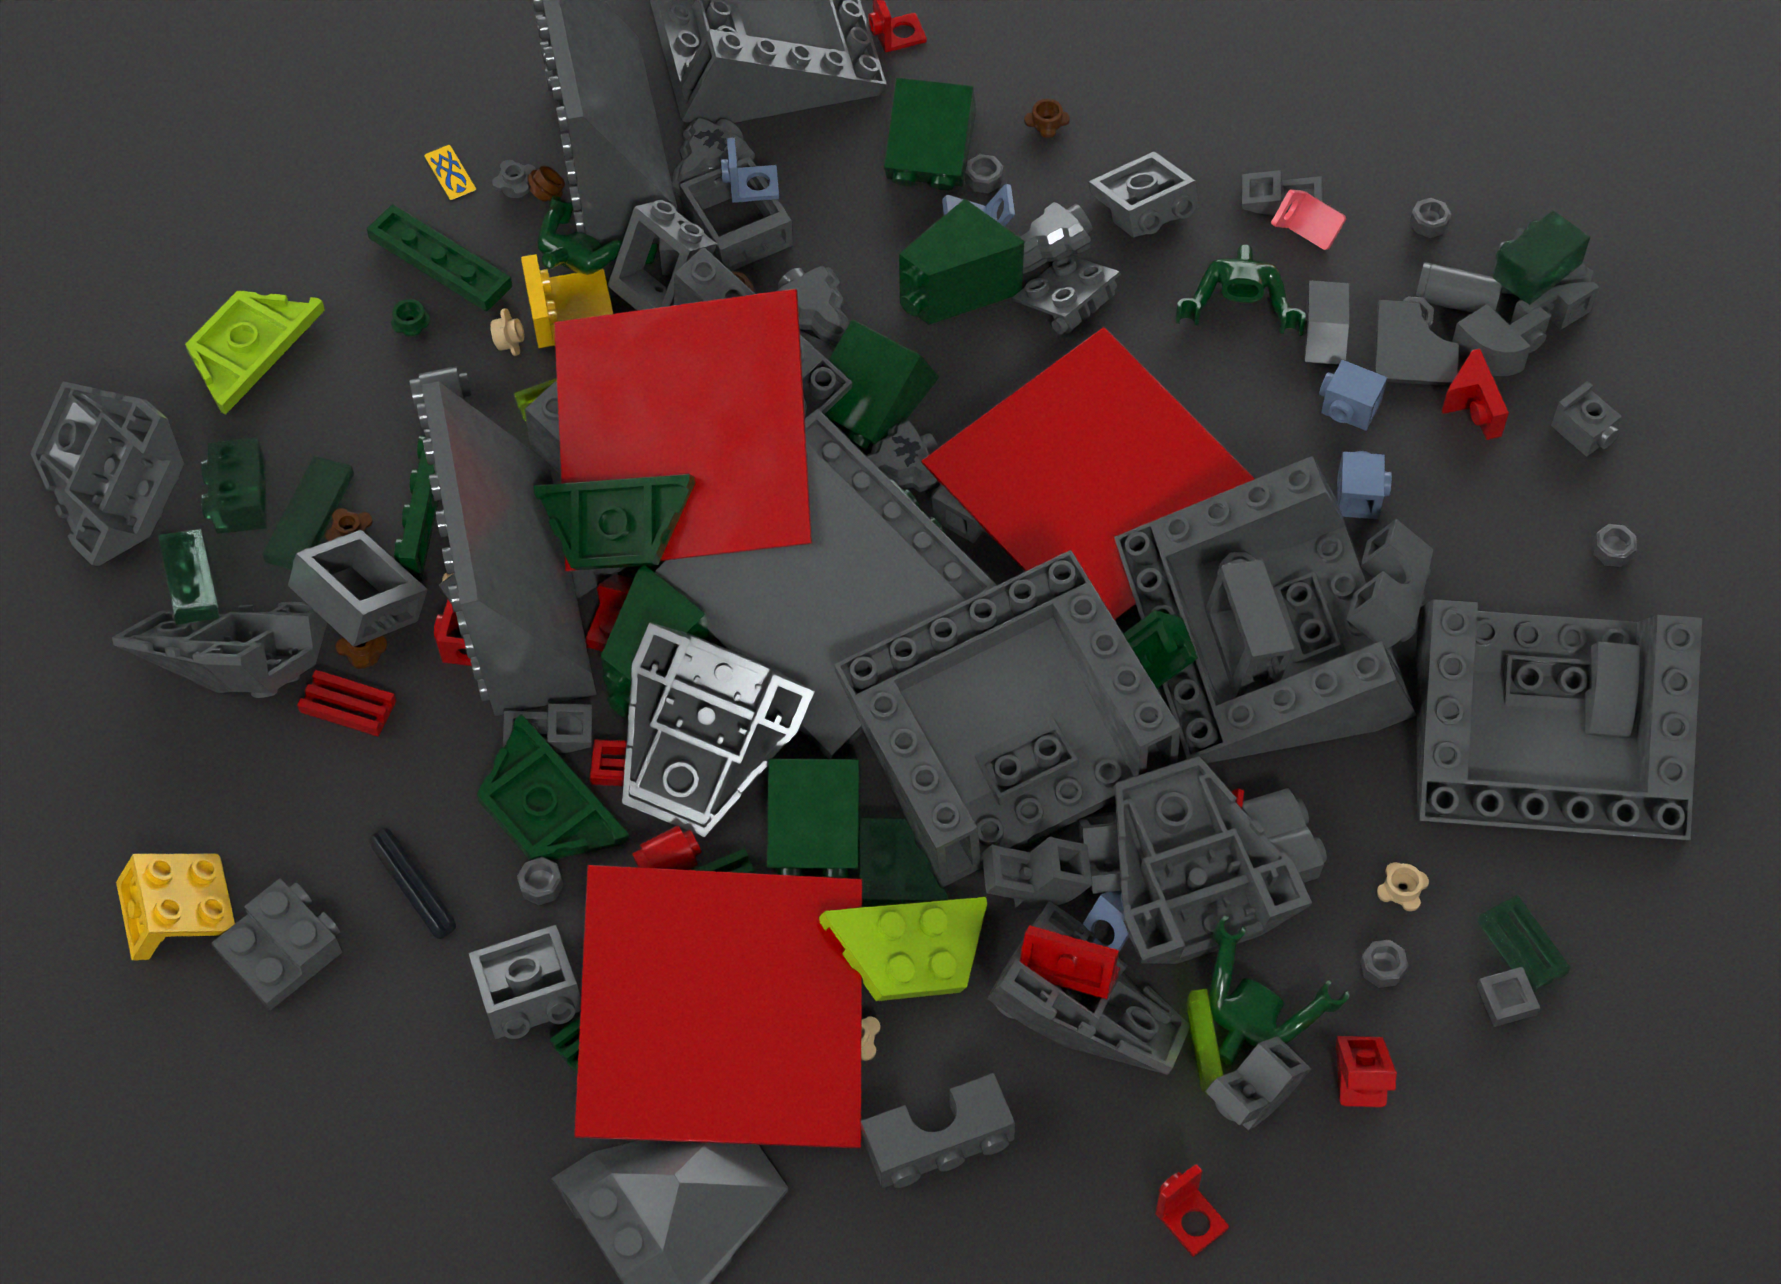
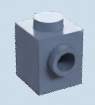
(1352, 394)
(1362, 484)

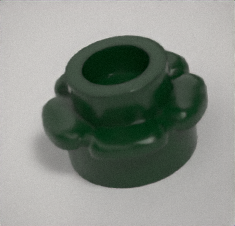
(406, 311)

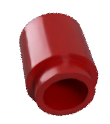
(669, 851)

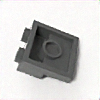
(1146, 194)
(279, 943)
(526, 983)

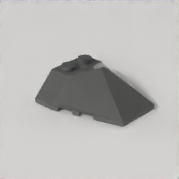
(108, 466)
(234, 651)
(702, 726)
(1192, 861)
(1125, 1027)
(671, 1205)

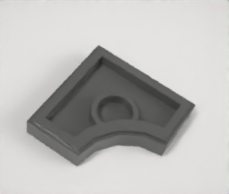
(1409, 350)

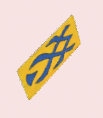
(450, 172)

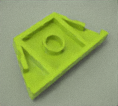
(247, 340)
(910, 946)

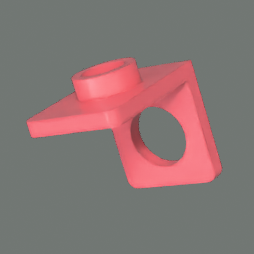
(1309, 218)

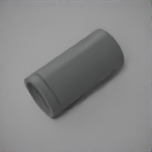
(1457, 288)

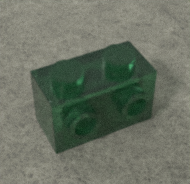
(1540, 257)
(235, 485)

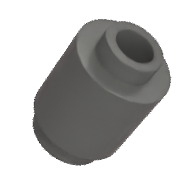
(448, 376)

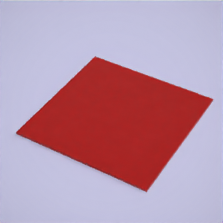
(698, 395)
(1081, 461)
(718, 1010)

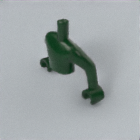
(578, 250)
(1242, 282)
(1253, 1009)

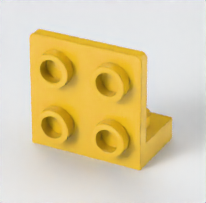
(562, 298)
(172, 898)

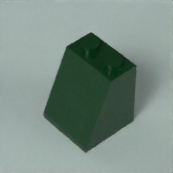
(930, 133)
(960, 265)
(885, 384)
(647, 601)
(814, 816)

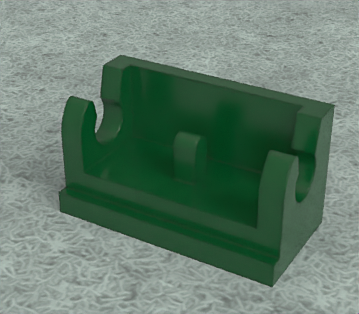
(1161, 645)

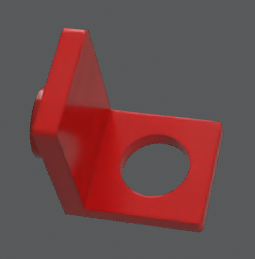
(883, 26)
(446, 635)
(1178, 1197)

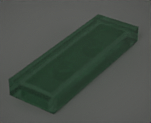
(308, 511)
(188, 577)

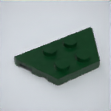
(616, 519)
(544, 801)

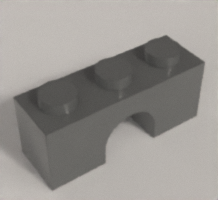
(1390, 602)
(905, 1151)

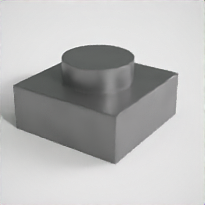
(1508, 996)

